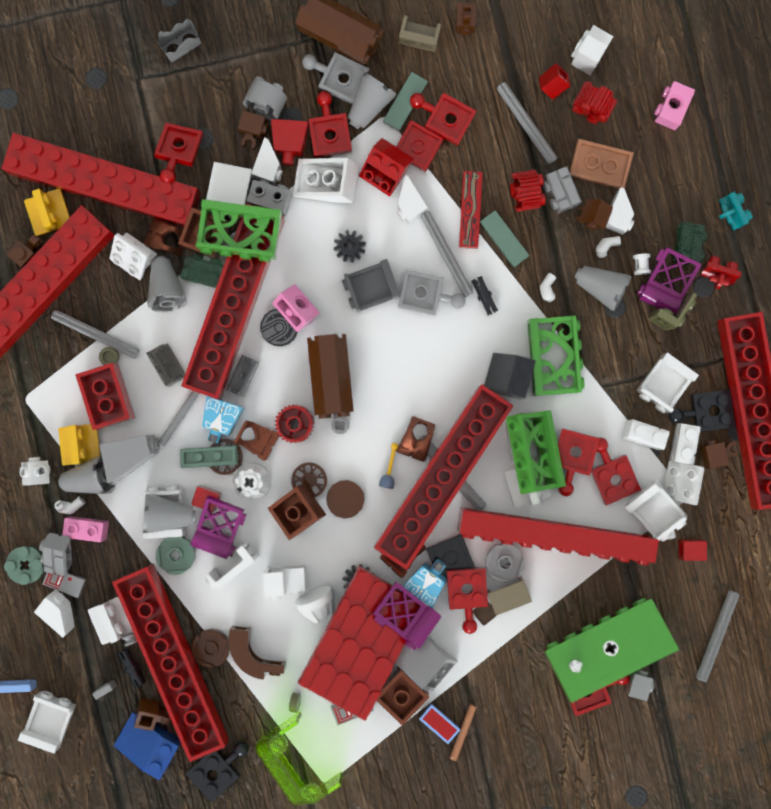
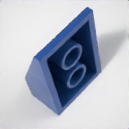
(148, 749)

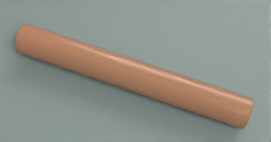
(463, 732)

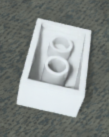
(326, 179)

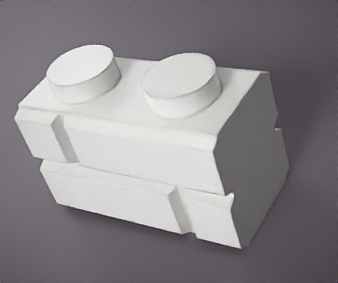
(645, 434)
(684, 443)

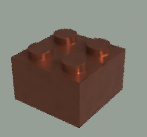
(190, 233)
(296, 511)
(402, 696)

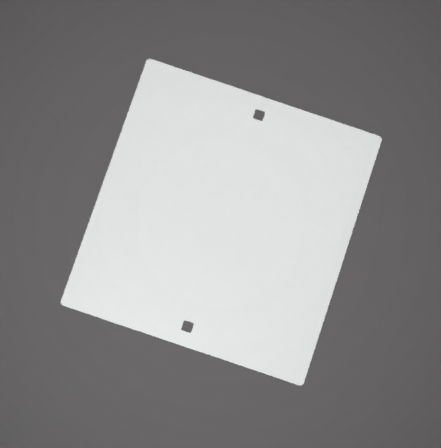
(398, 370)

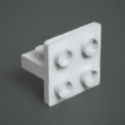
(131, 255)
(684, 482)
(523, 499)
(110, 621)

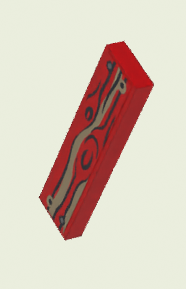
(470, 209)

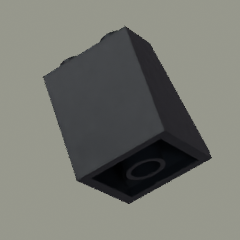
(509, 375)

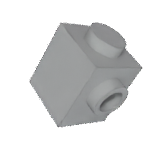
(640, 685)

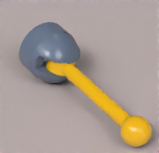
(387, 480)

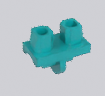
(733, 210)

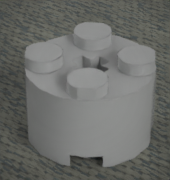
(265, 98)

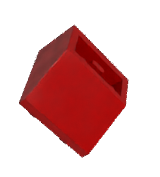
(385, 166)

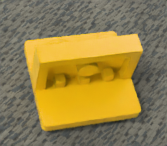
(46, 211)
(78, 444)

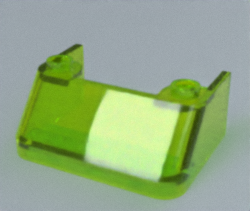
(271, 750)

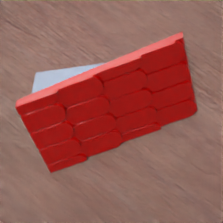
(356, 650)

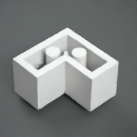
(590, 49)
(284, 579)

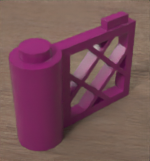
(660, 295)
(215, 541)
(418, 627)

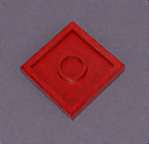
(420, 144)

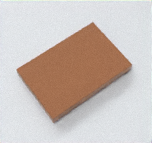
(600, 164)

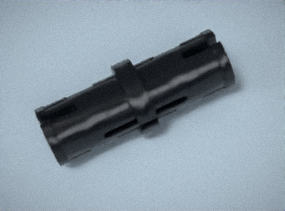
(484, 295)
(131, 668)

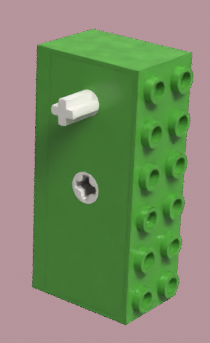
(636, 638)

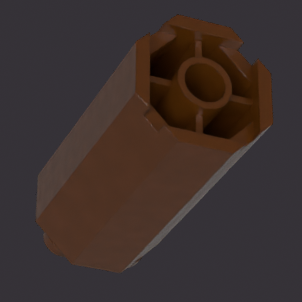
(340, 29)
(330, 375)

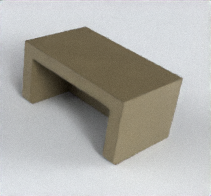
(419, 35)
(509, 597)

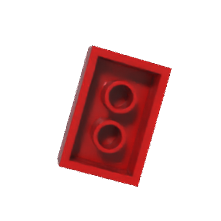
(105, 396)

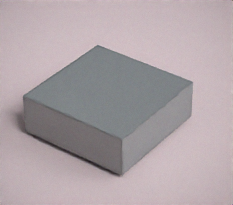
(104, 689)

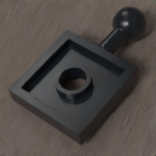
(701, 403)
(226, 772)

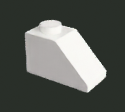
(267, 164)
(410, 202)
(622, 213)
(56, 612)

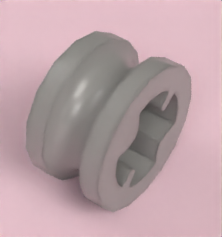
(339, 431)
(129, 639)

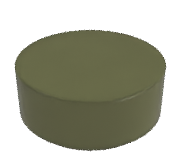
(109, 355)
(294, 702)

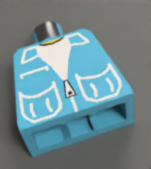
(220, 418)
(427, 582)

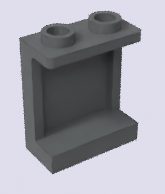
(371, 286)

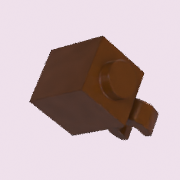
(465, 18)
(252, 127)
(595, 214)
(23, 252)
(716, 453)
(148, 714)

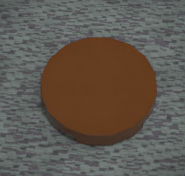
(345, 499)
(210, 648)

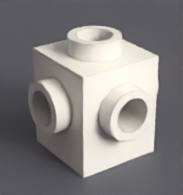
(35, 472)

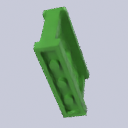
(219, 211)
(536, 336)
(549, 462)

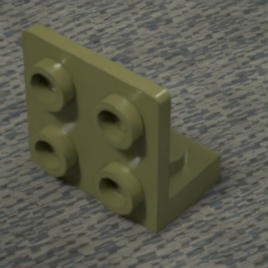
(664, 317)

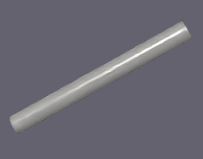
(178, 418)

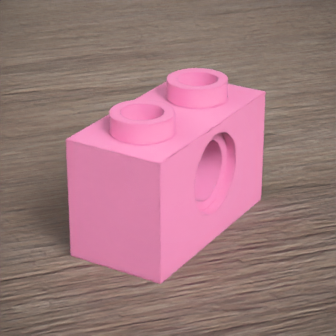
(681, 96)
(295, 308)
(85, 529)

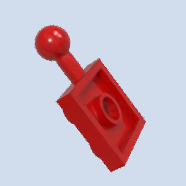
(446, 106)
(335, 123)
(182, 155)
(581, 464)
(619, 466)
(475, 599)
(596, 699)

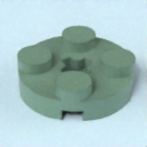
(168, 563)
(14, 565)

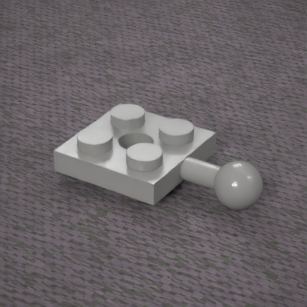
(337, 66)
(429, 303)

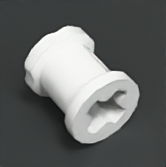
(642, 264)

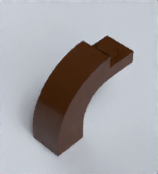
(245, 657)

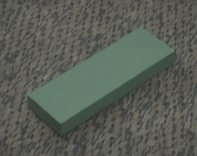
(401, 107)
(504, 239)
(209, 456)

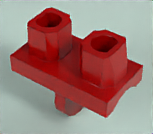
(720, 274)

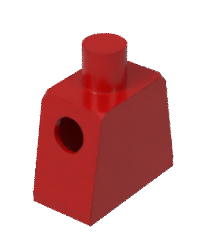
(289, 138)

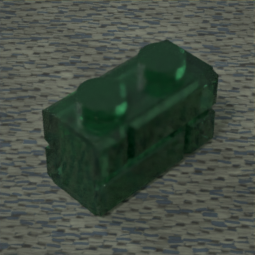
(690, 241)
(201, 271)

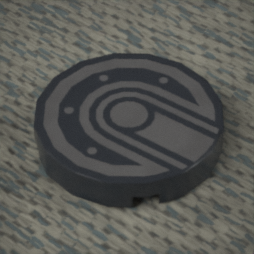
(277, 329)

